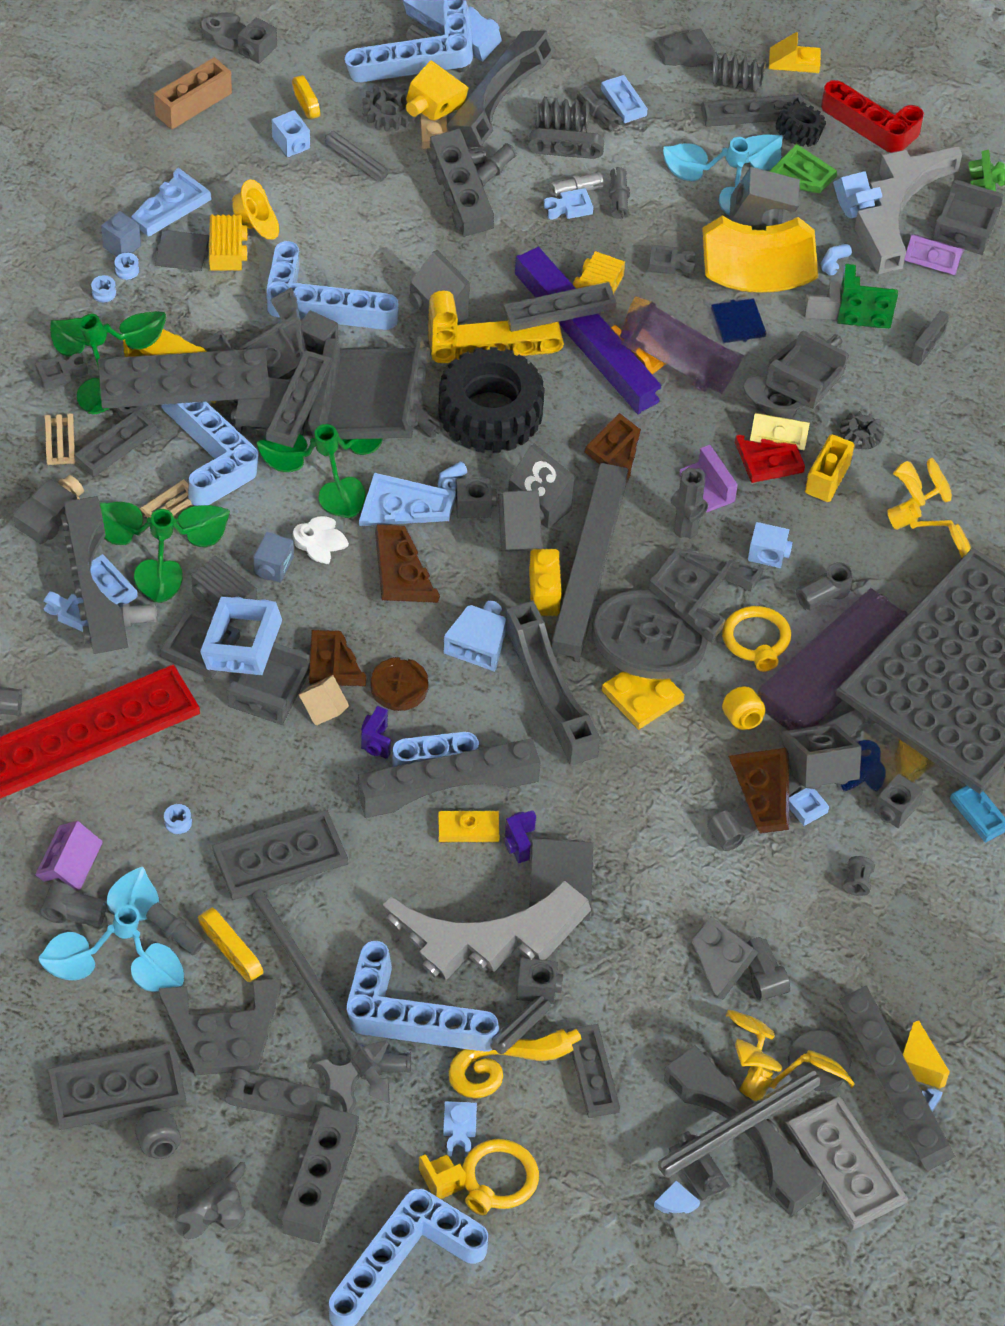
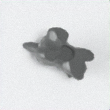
(215, 1204)

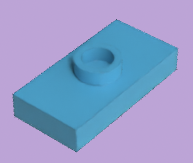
(979, 812)

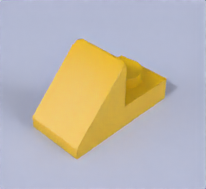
(790, 57)

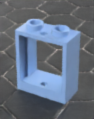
(248, 659)

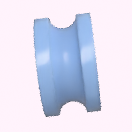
(126, 259)
(103, 295)
(178, 826)

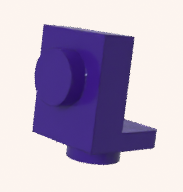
(372, 734)
(515, 834)

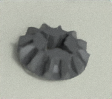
(860, 438)

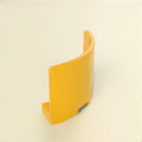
(760, 259)

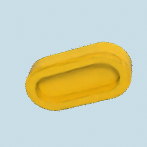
(306, 97)

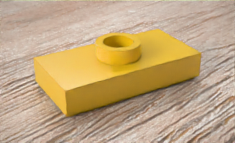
(468, 826)

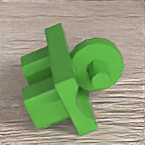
(991, 174)

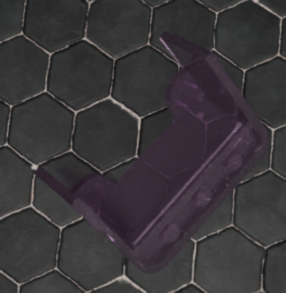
(679, 346)

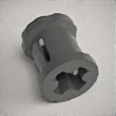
(859, 876)

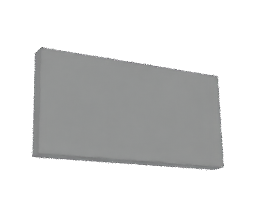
(847, 1162)

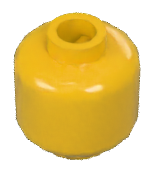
(743, 708)

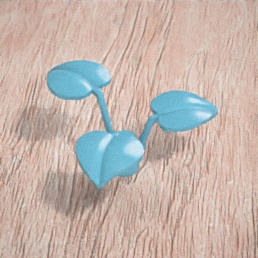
(690, 160)
(129, 900)

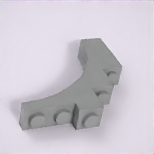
(901, 179)
(490, 943)

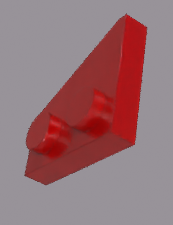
(769, 459)

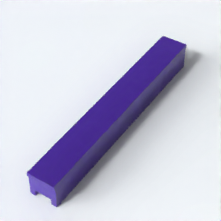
(592, 334)

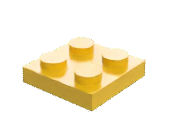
(641, 697)

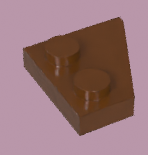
(615, 444)
(333, 657)

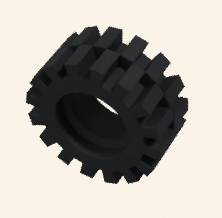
(800, 123)

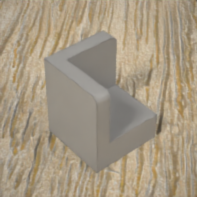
(824, 305)

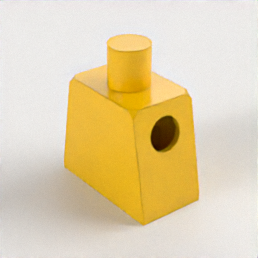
(435, 93)

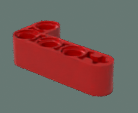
(871, 120)

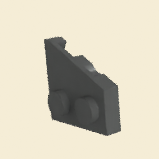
(685, 49)
(722, 956)

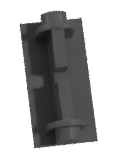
(702, 1173)

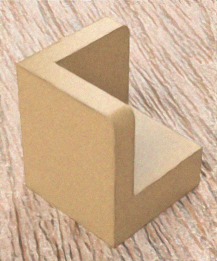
(324, 700)

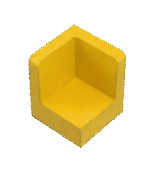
(442, 1175)

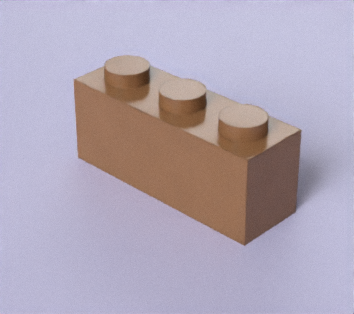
(193, 93)

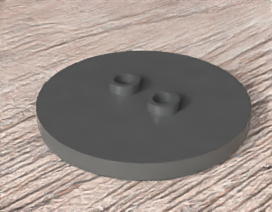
(646, 636)

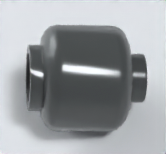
(158, 1134)

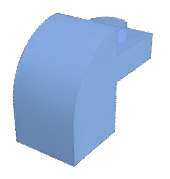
(855, 193)

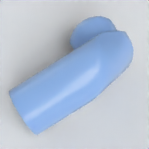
(834, 253)
(448, 477)

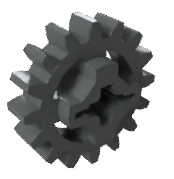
(389, 106)

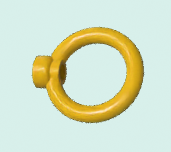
(764, 655)
(481, 1197)

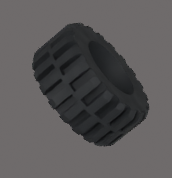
(486, 426)

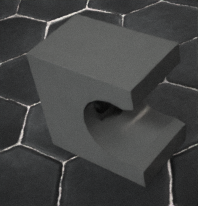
(762, 197)
(519, 520)

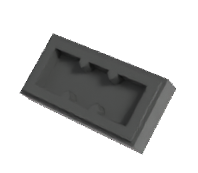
(929, 337)

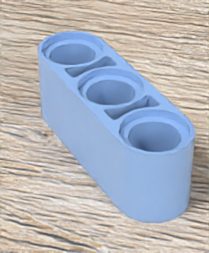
(423, 747)

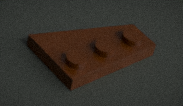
(400, 568)
(765, 787)

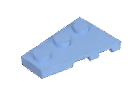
(171, 203)
(405, 502)

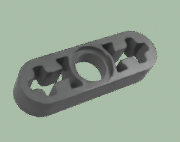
(583, 138)

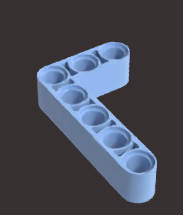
(411, 56)
(338, 304)
(233, 454)
(409, 1012)
(397, 1248)

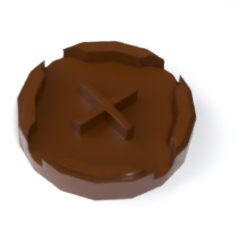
(399, 684)

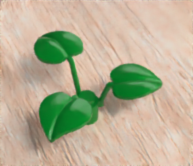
(73, 334)
(337, 498)
(155, 578)

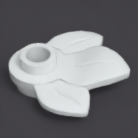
(319, 538)

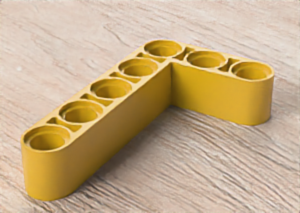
(451, 340)

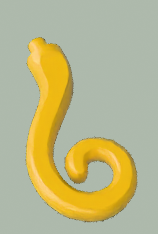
(541, 1049)

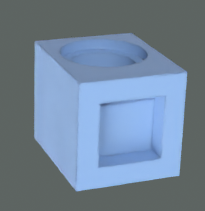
(290, 133)
(769, 545)

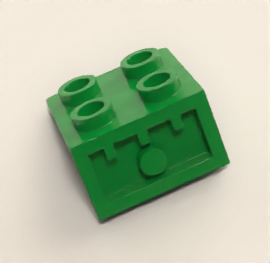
(865, 304)

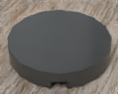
(826, 1044)

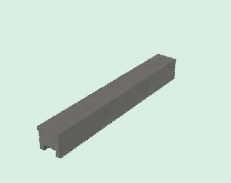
(589, 561)

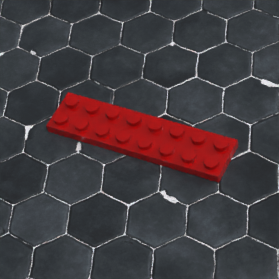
(94, 729)

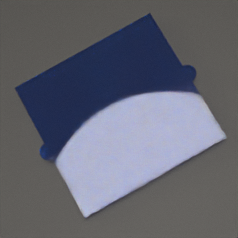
(738, 320)

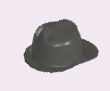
(770, 400)

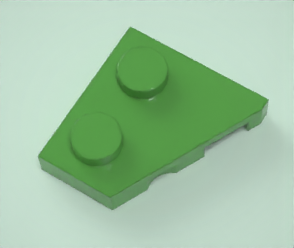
(803, 165)

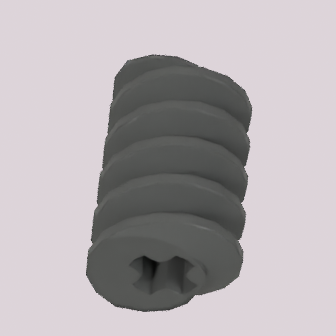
(737, 72)
(562, 114)

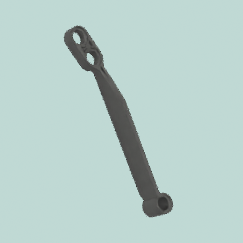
(735, 827)

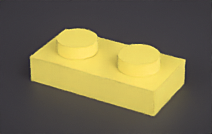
(779, 430)

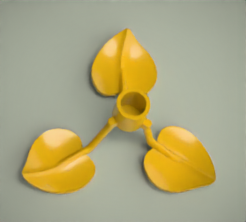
(909, 511)
(761, 1065)

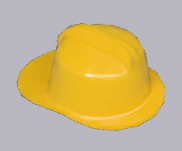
(255, 209)

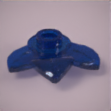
(871, 768)

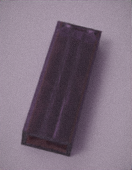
(808, 683)

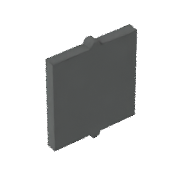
(182, 250)

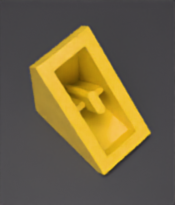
(924, 1058)

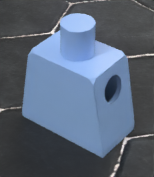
(477, 635)

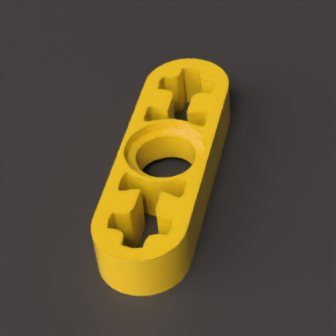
(230, 944)

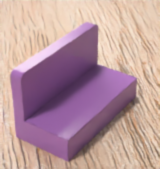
(933, 254)
(719, 484)
(70, 855)

